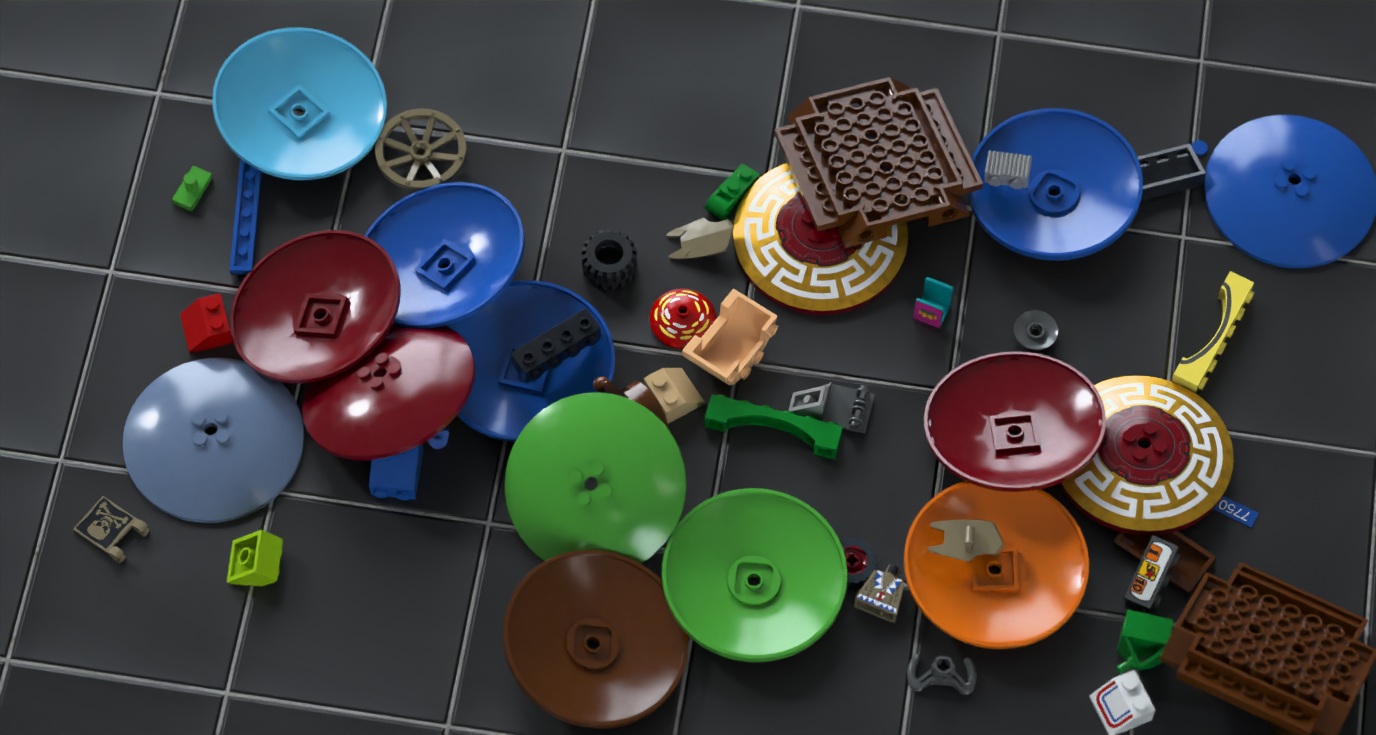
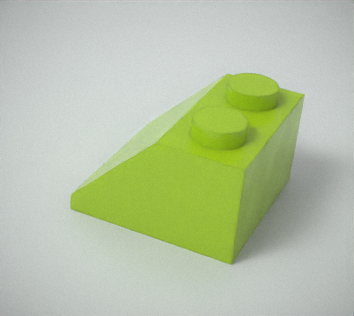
(255, 559)

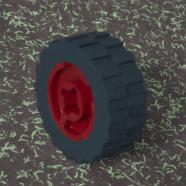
(864, 559)

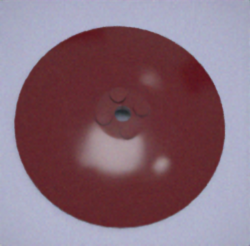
(298, 281)
(1023, 392)
(380, 417)

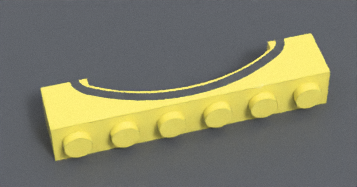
(1234, 294)

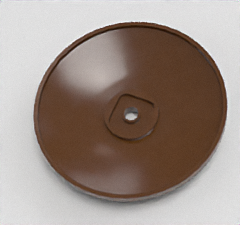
(601, 600)

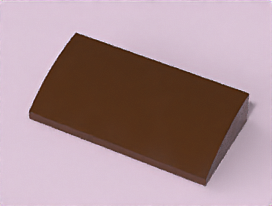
(1192, 563)

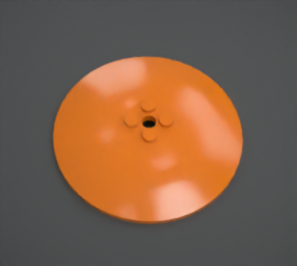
(1040, 567)

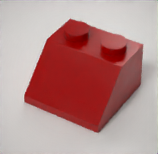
(206, 324)

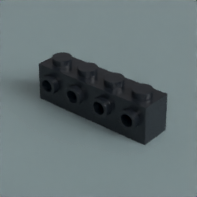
(556, 346)

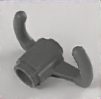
(941, 674)

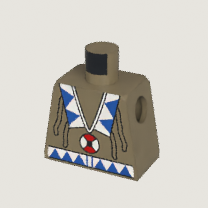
(882, 594)

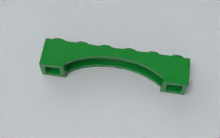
(729, 413)

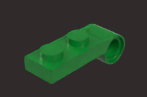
(730, 191)

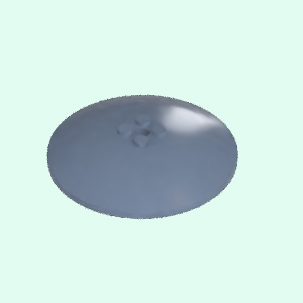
(220, 473)

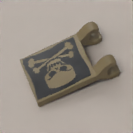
(107, 525)

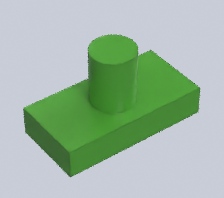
(192, 188)

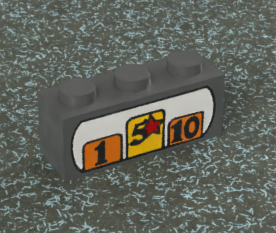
(1152, 574)

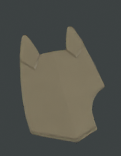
(702, 238)
(967, 539)

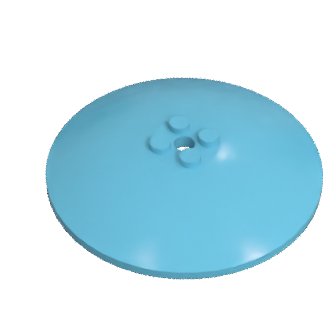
(305, 72)

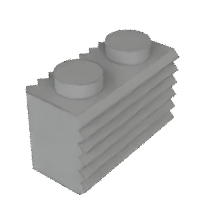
(1008, 169)

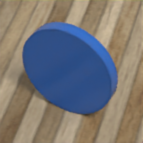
(1199, 147)

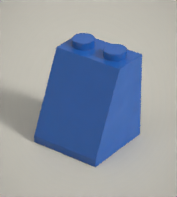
(396, 475)

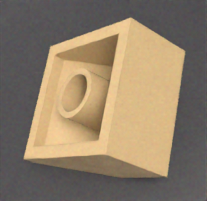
(673, 392)

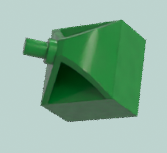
(1142, 640)

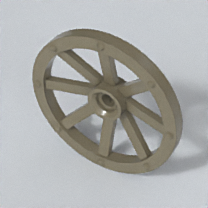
(420, 147)

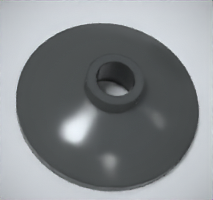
(1037, 322)

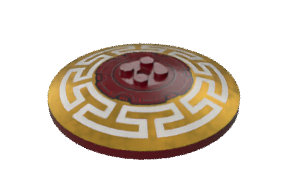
(807, 267)
(1161, 485)

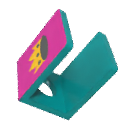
(934, 303)

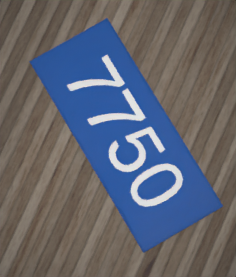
(1236, 511)

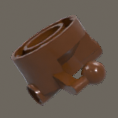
(635, 391)

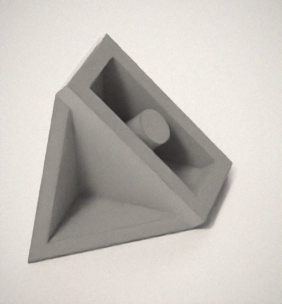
(810, 401)

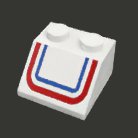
(1122, 703)

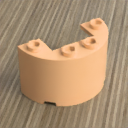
(733, 339)

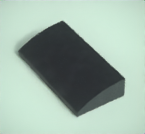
(1170, 171)

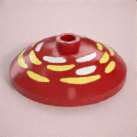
(679, 328)

